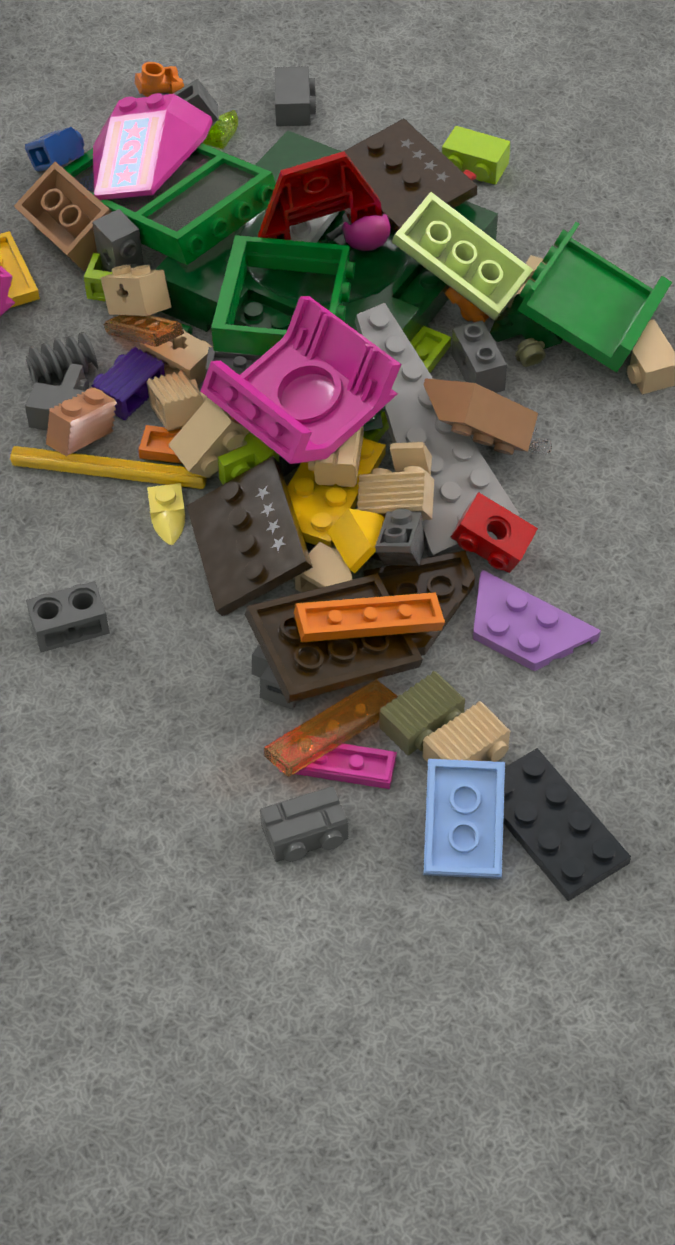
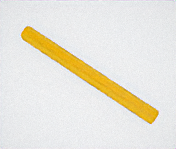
(106, 467)

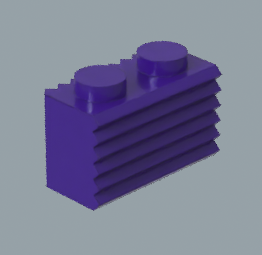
(128, 380)

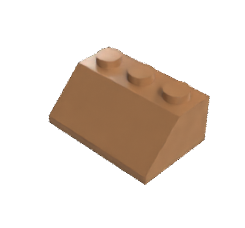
(64, 213)
(482, 414)

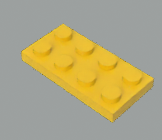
(322, 505)

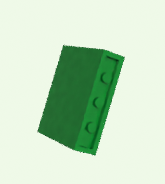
(590, 301)

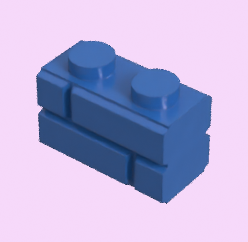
(57, 147)

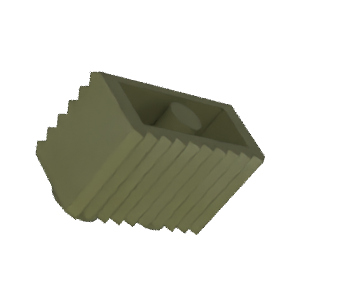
(420, 712)

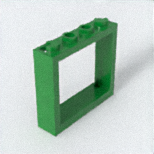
(280, 255)

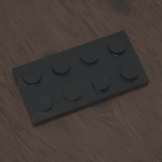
(558, 827)

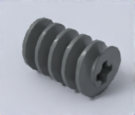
(60, 357)

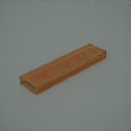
(143, 329)
(329, 728)

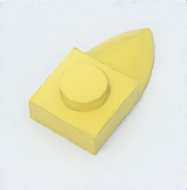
(167, 511)

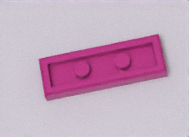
(354, 765)

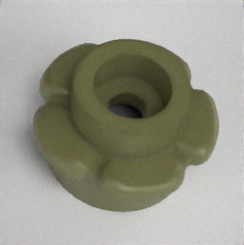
(530, 352)

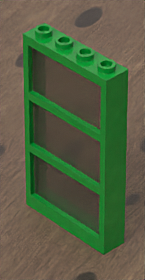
(195, 206)

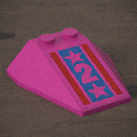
(145, 144)

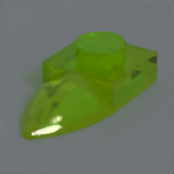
(222, 130)

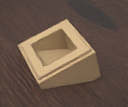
(410, 455)

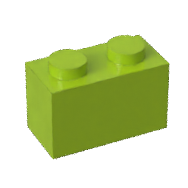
(478, 153)

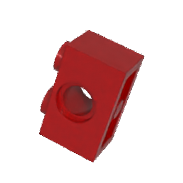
(511, 531)

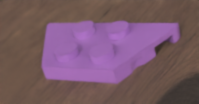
(525, 625)

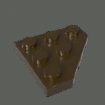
(445, 574)

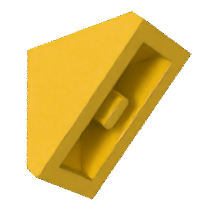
(356, 536)

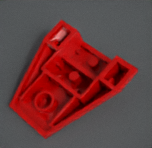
(317, 191)

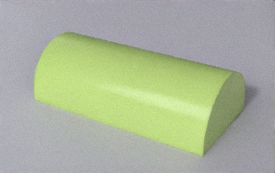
(462, 256)

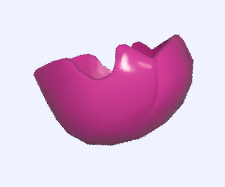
(367, 232)

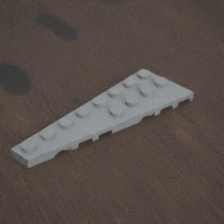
(456, 462)

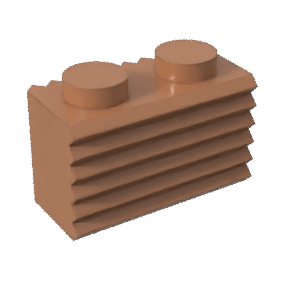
(80, 421)

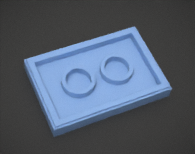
(464, 818)

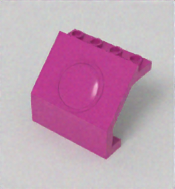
(308, 387)

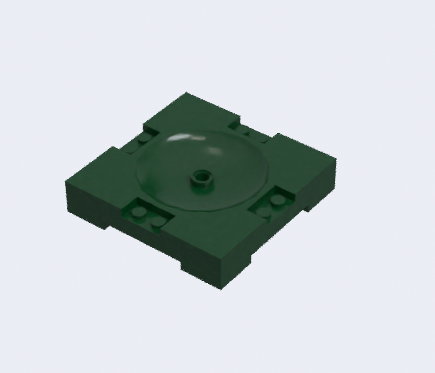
(272, 294)

